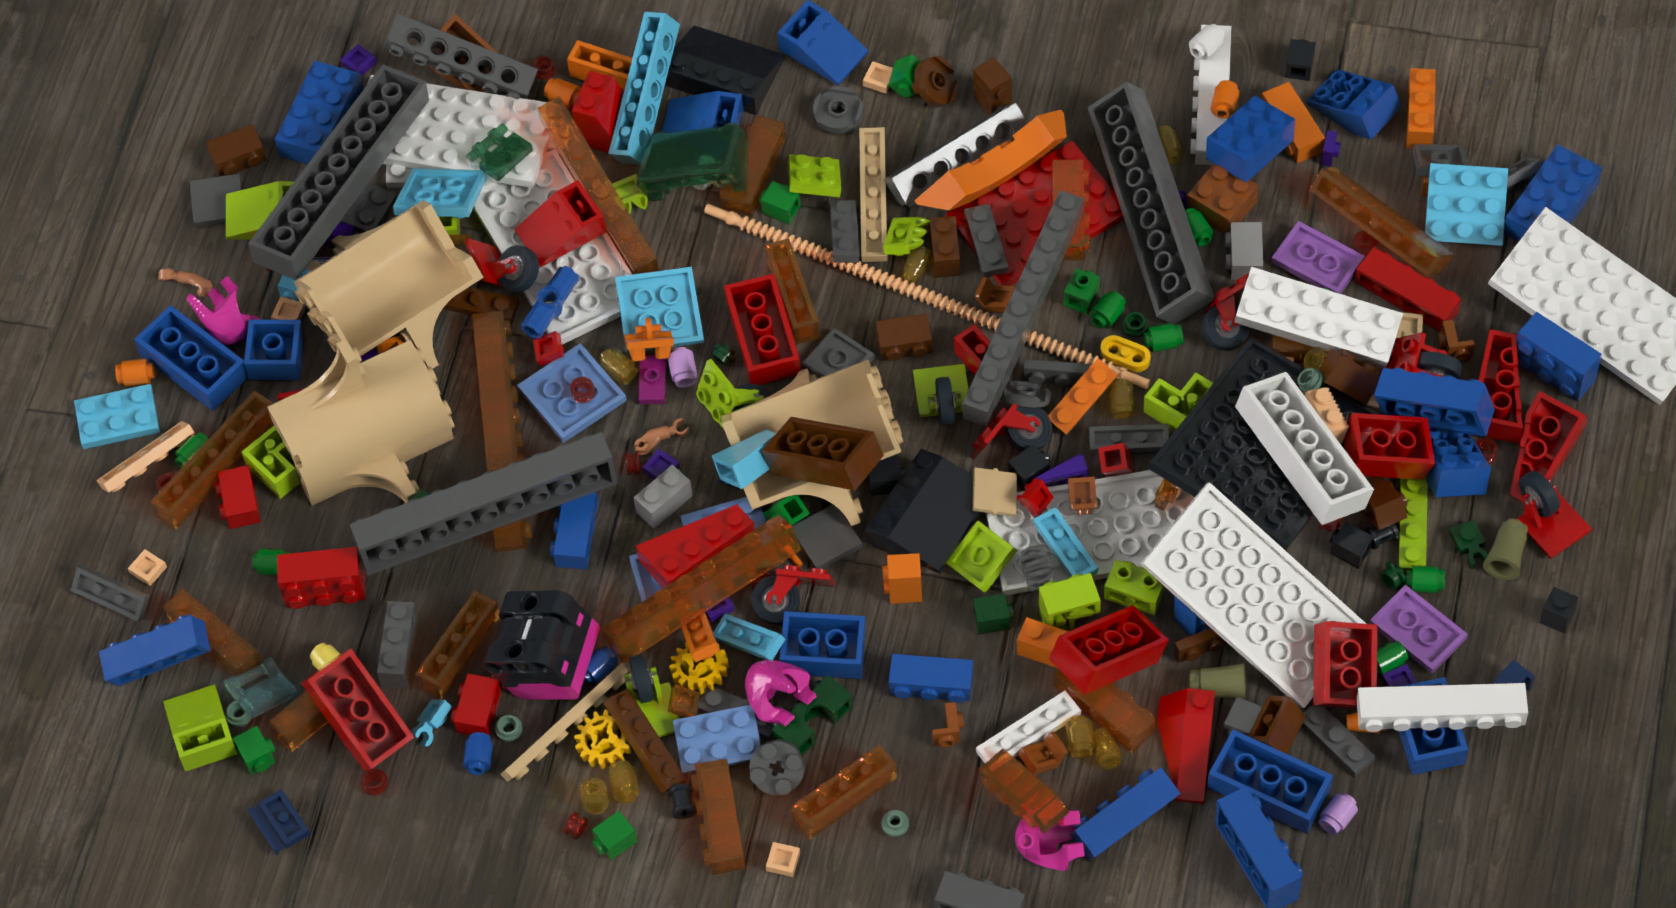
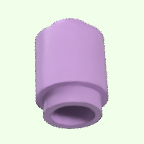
(682, 367)
(1338, 813)

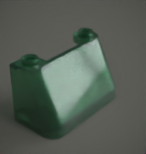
(694, 159)

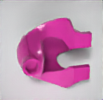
(224, 320)
(769, 676)
(1042, 847)

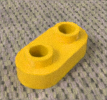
(1126, 353)

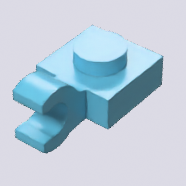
(432, 717)

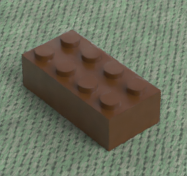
(823, 453)

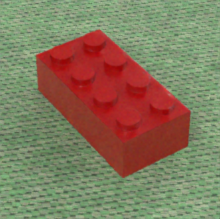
(762, 330)
(1108, 649)
(357, 710)

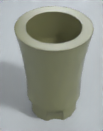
(1507, 551)
(1224, 680)

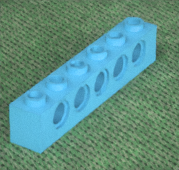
(644, 87)

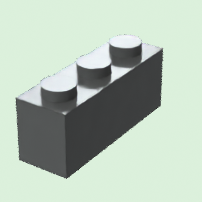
(397, 644)
(963, 892)

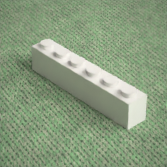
(1211, 72)
(1442, 706)

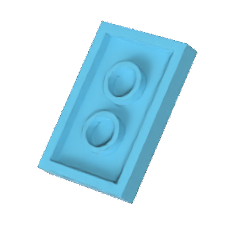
(116, 416)

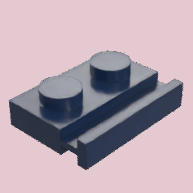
(279, 821)

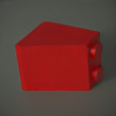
(598, 109)

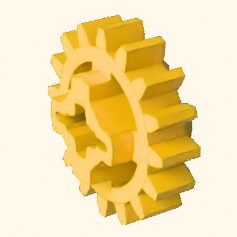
(701, 673)
(605, 730)

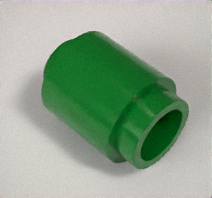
(1200, 228)
(1107, 310)
(1163, 337)
(189, 448)
(266, 561)
(1425, 579)
(1390, 657)

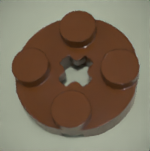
(926, 86)

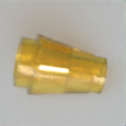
(916, 264)
(1106, 749)

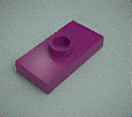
(652, 380)

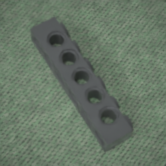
(452, 47)
(901, 181)

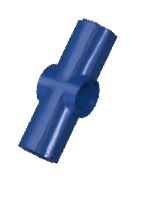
(542, 312)

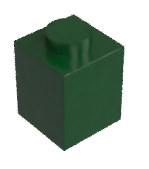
(992, 613)

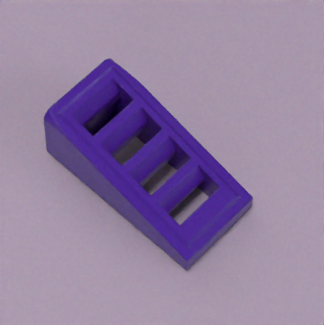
(1071, 468)

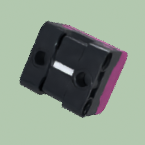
(542, 645)

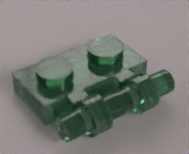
(504, 157)

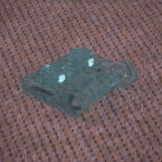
(263, 695)

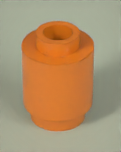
(567, 91)
(1225, 99)
(134, 372)

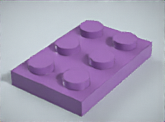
(1317, 258)
(1420, 628)

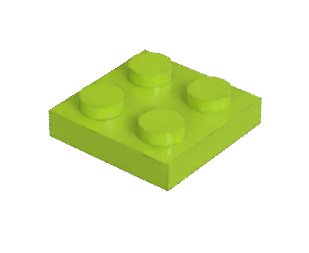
(814, 175)
(981, 556)

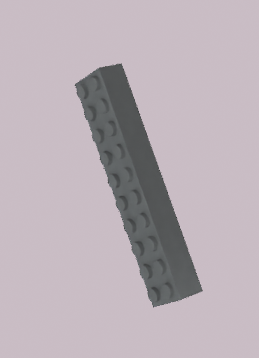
(338, 172)
(1150, 203)
(484, 503)

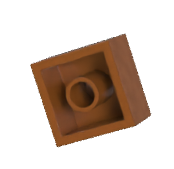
(1222, 198)

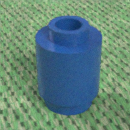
(600, 665)
(478, 753)

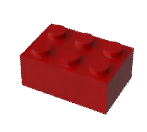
(1390, 445)
(321, 577)
(1343, 662)

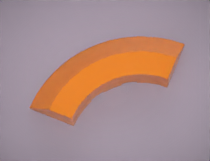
(997, 165)

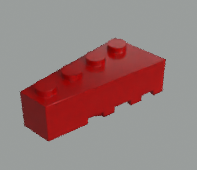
(1501, 379)
(689, 546)

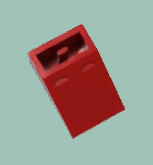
(562, 224)

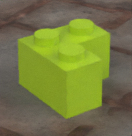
(1170, 404)
(271, 463)
(1068, 600)

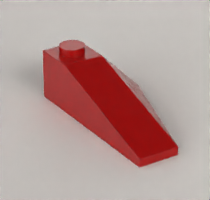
(1547, 438)

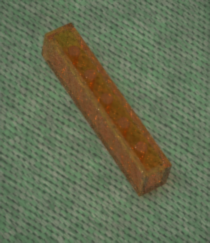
(1381, 222)
(219, 453)

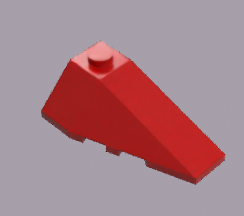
(1185, 734)

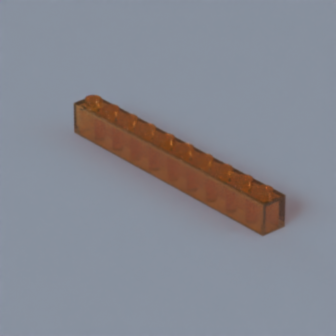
(498, 411)

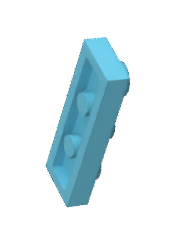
(1064, 543)
(748, 637)

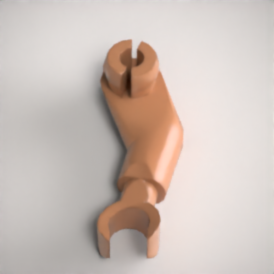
(203, 284)
(653, 436)

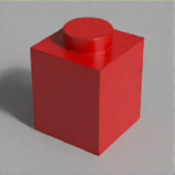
(1115, 460)

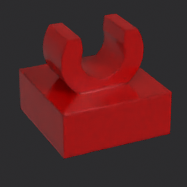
(548, 348)
(1036, 497)

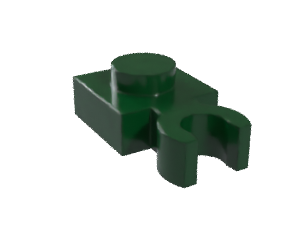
(1470, 541)

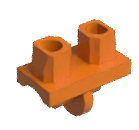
(649, 337)

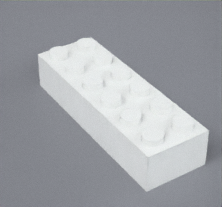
(1318, 317)
(1304, 448)

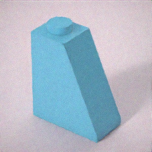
(743, 461)

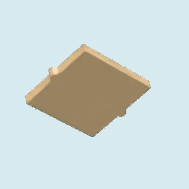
(994, 491)

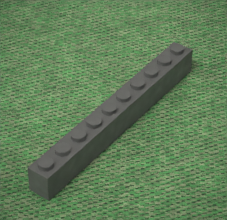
(1023, 308)

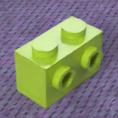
(1133, 586)

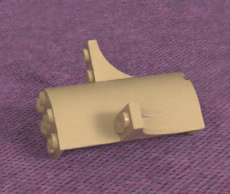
(388, 283)
(841, 398)
(364, 422)

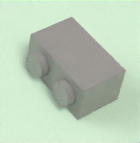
(1245, 248)
(663, 496)

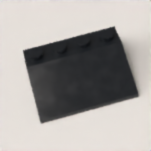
(716, 62)
(926, 511)

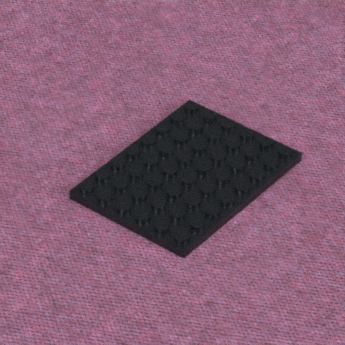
(1222, 449)

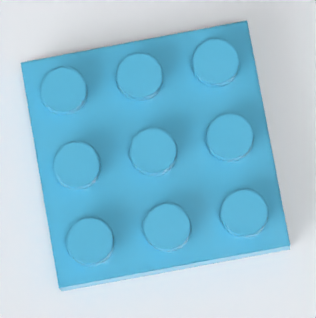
(447, 190)
(1466, 204)
(664, 297)

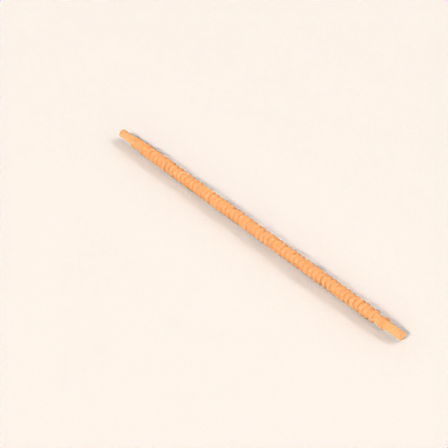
(917, 292)

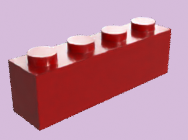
(1407, 289)

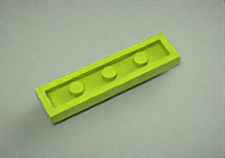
(1413, 528)

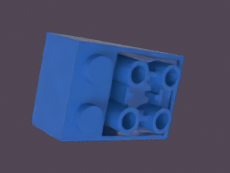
(820, 43)
(1356, 102)
(703, 111)
(1458, 465)

